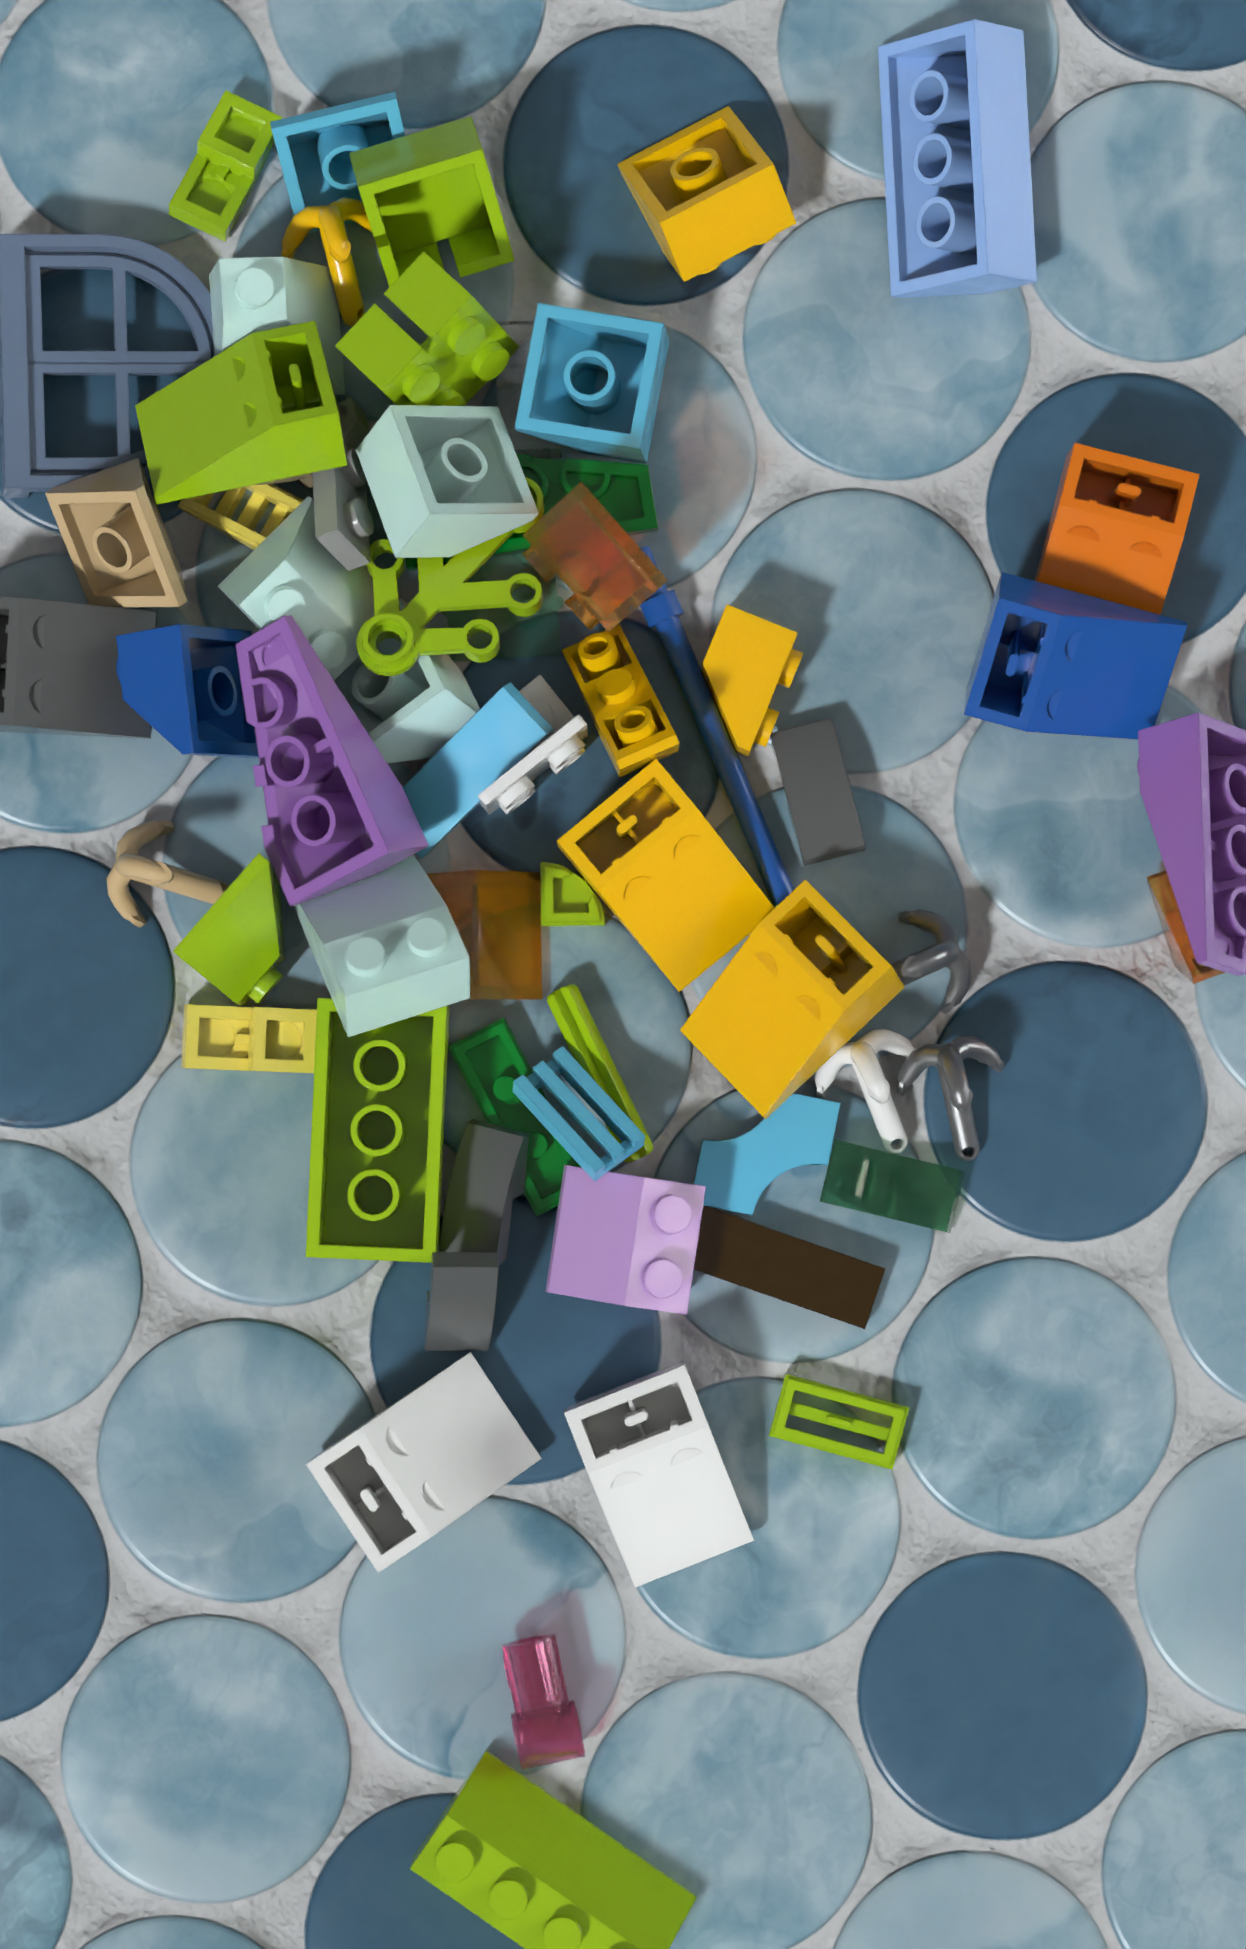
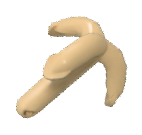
(154, 873)

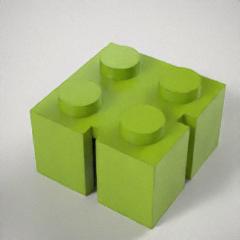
(430, 191)
(454, 361)

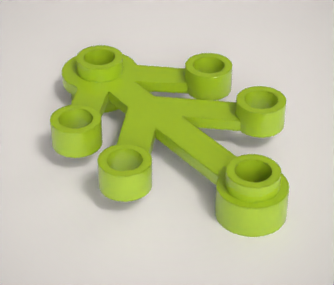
(441, 590)

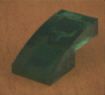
(892, 1186)

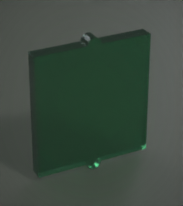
(518, 635)

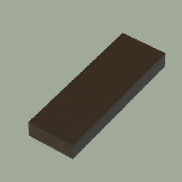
(786, 1267)

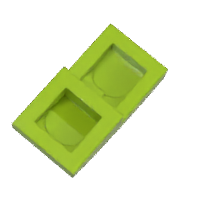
(225, 166)

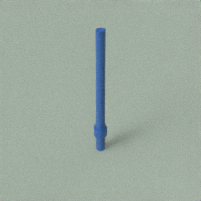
(663, 612)

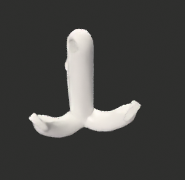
(872, 1080)

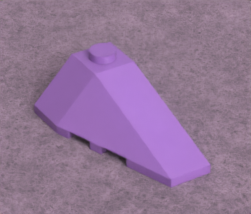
(324, 782)
(1197, 809)

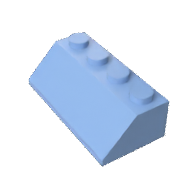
(957, 161)

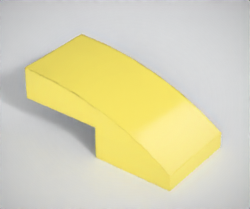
(249, 1038)

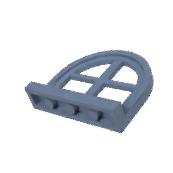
(25, 362)

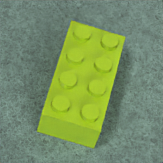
(377, 1138)

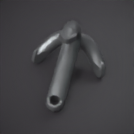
(935, 957)
(954, 1083)

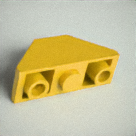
(620, 701)

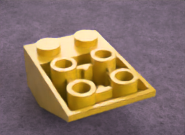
(666, 875)
(790, 999)

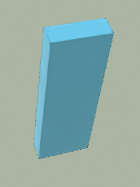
(471, 761)

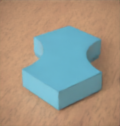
(744, 1166)

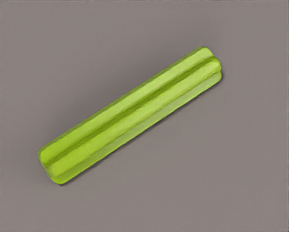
(592, 1054)

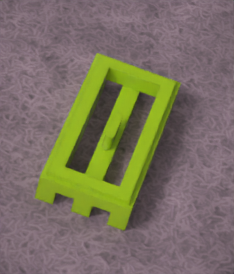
(787, 1406)

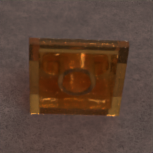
(593, 560)

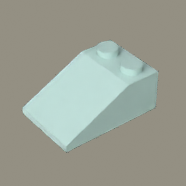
(386, 948)

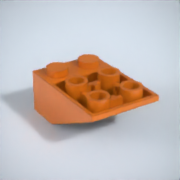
(1116, 527)

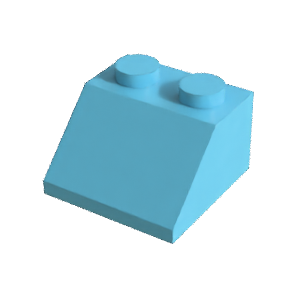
(593, 382)

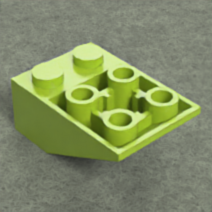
(244, 417)

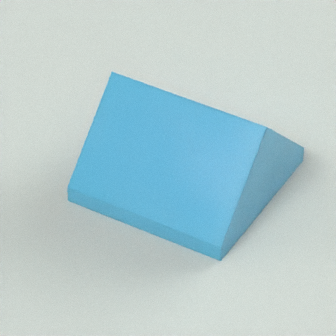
(318, 145)

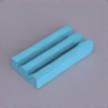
(546, 1074)

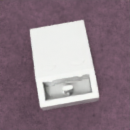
(423, 1462)
(658, 1474)

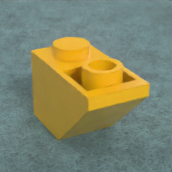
(743, 672)

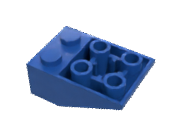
(1070, 662)

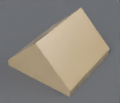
(118, 539)

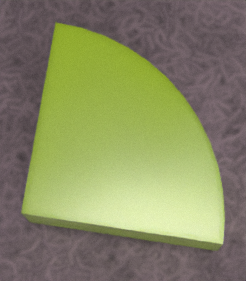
(567, 899)

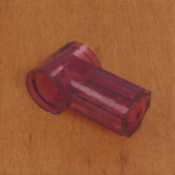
(544, 1718)

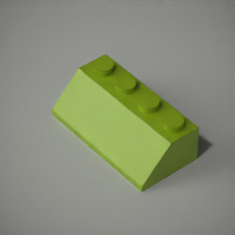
(545, 1869)

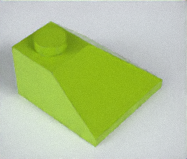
(241, 936)

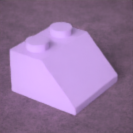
(626, 1240)

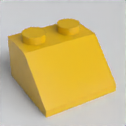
(708, 193)

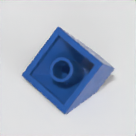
(188, 687)

